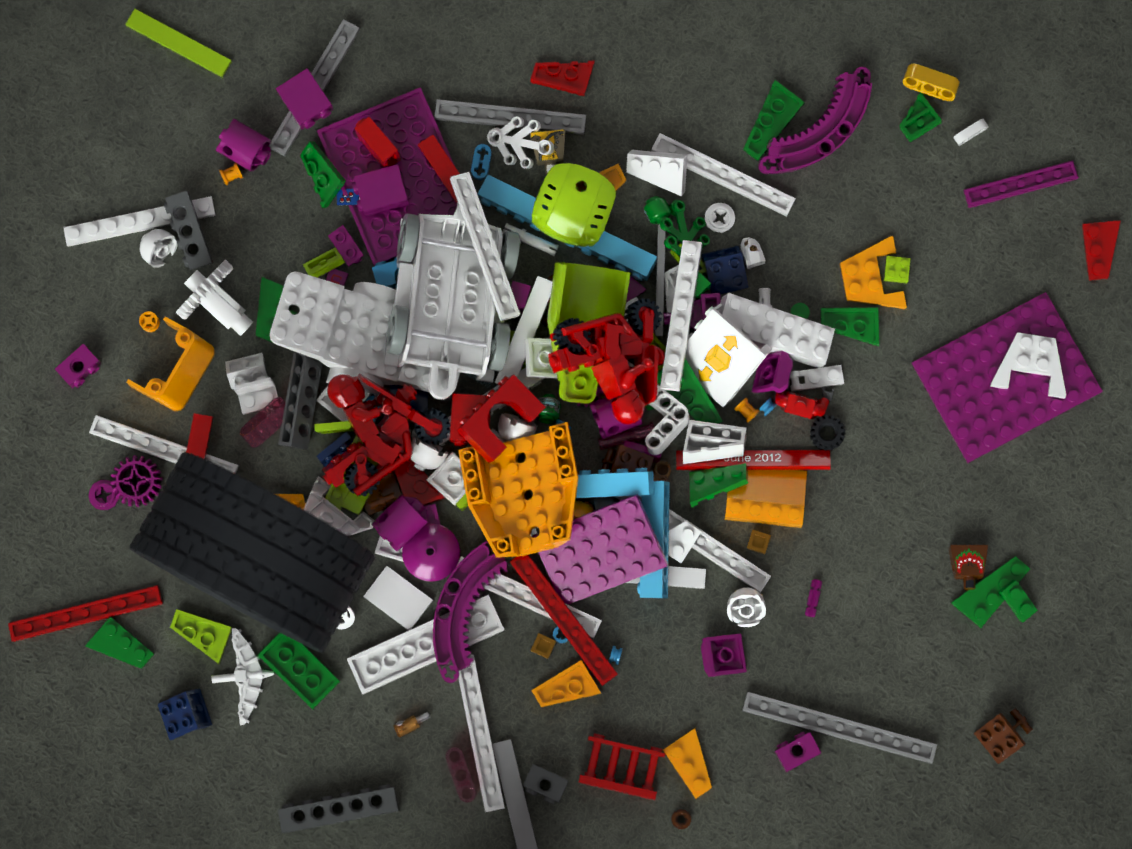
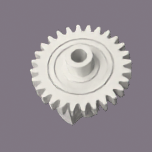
(215, 299)

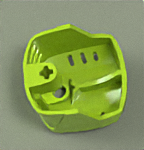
(573, 211)

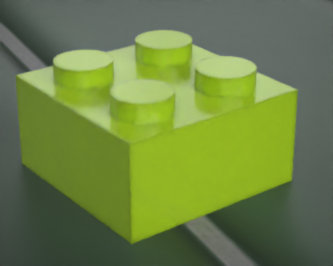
(897, 269)

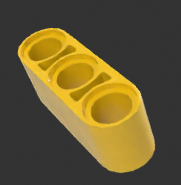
(931, 82)

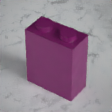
(304, 99)
(380, 190)

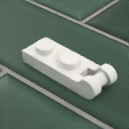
(817, 378)

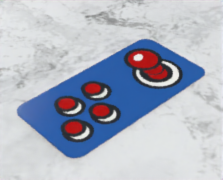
(351, 199)

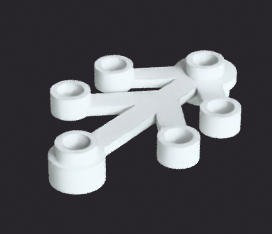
(517, 141)

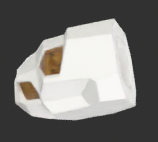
(752, 253)

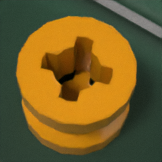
(146, 319)

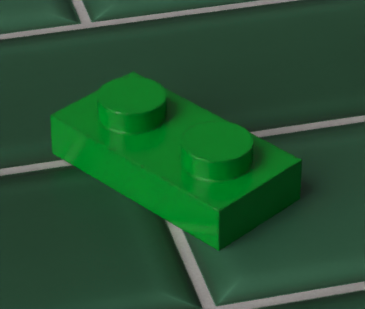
(1018, 600)

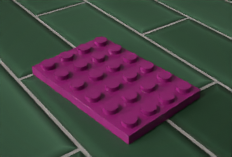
(604, 551)

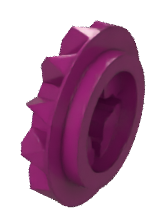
(96, 490)

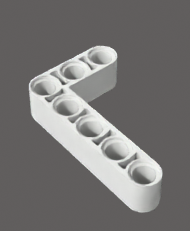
(668, 421)

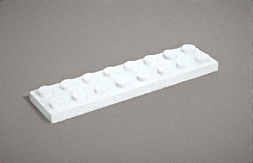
(416, 649)

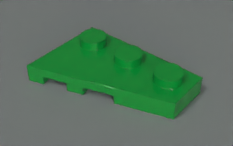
(324, 174)
(268, 302)
(853, 322)
(709, 482)
(120, 644)

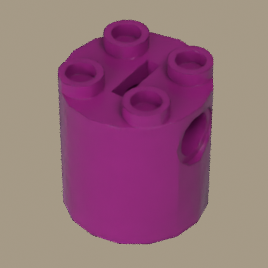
(244, 145)
(605, 418)
(401, 521)

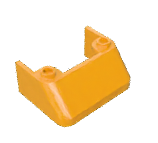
(186, 373)

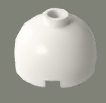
(156, 246)
(513, 428)
(426, 455)
(746, 607)

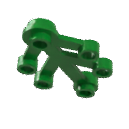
(683, 234)

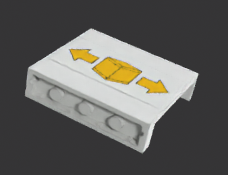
(722, 356)

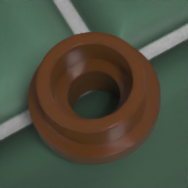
(676, 814)

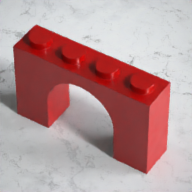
(476, 427)

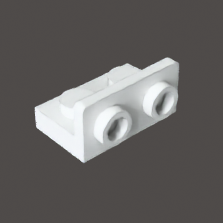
(245, 369)

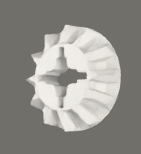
(719, 208)

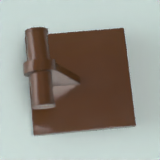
(626, 459)
(384, 496)
(1000, 737)

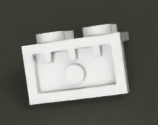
(256, 394)

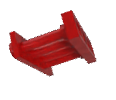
(608, 782)

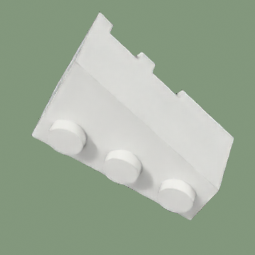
(659, 168)
(713, 441)

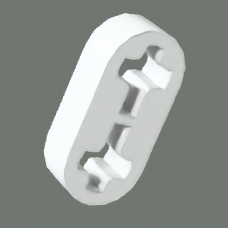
(970, 132)

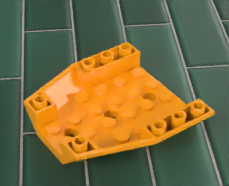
(498, 490)

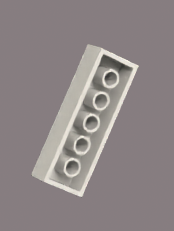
(799, 337)

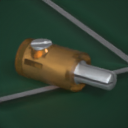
(409, 724)

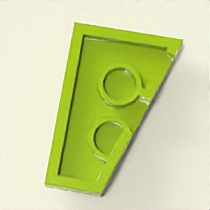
(202, 633)

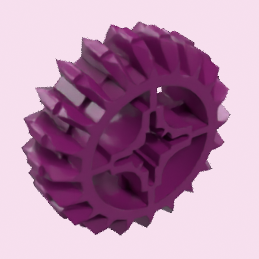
(143, 481)

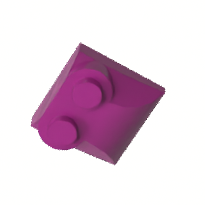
(773, 373)
(723, 655)

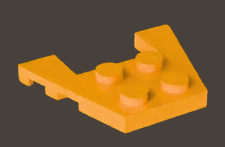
(863, 278)

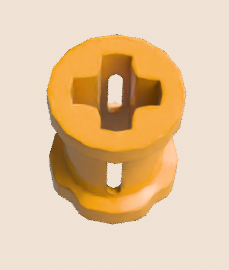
(231, 173)
(747, 410)

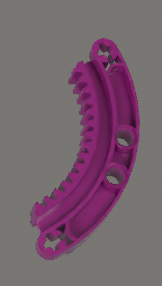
(805, 148)
(450, 631)

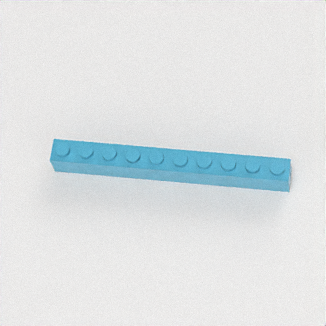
(607, 249)

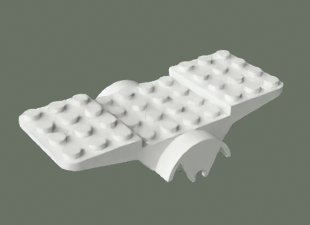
(345, 331)

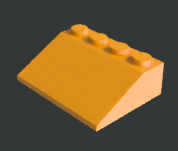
(769, 498)

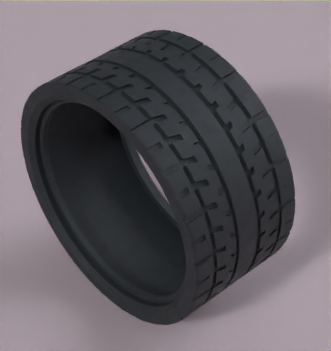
(253, 551)

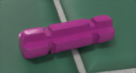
(813, 598)

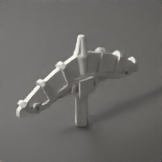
(247, 676)

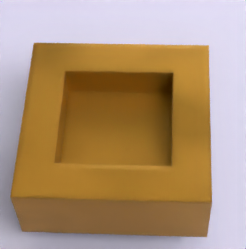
(758, 541)
(543, 646)

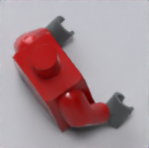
(804, 405)

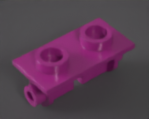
(346, 246)

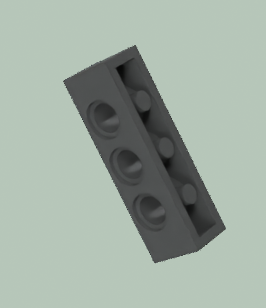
(184, 200)

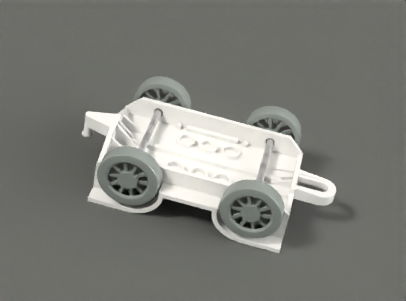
(444, 303)

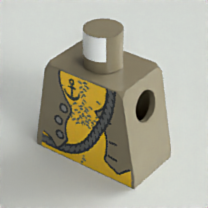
(558, 138)

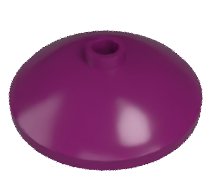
(441, 562)

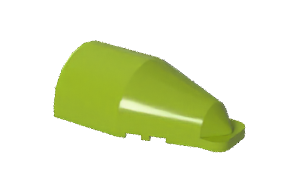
(584, 294)

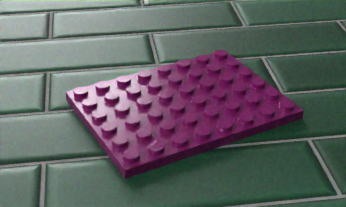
(405, 123)
(988, 416)

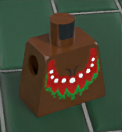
(968, 563)

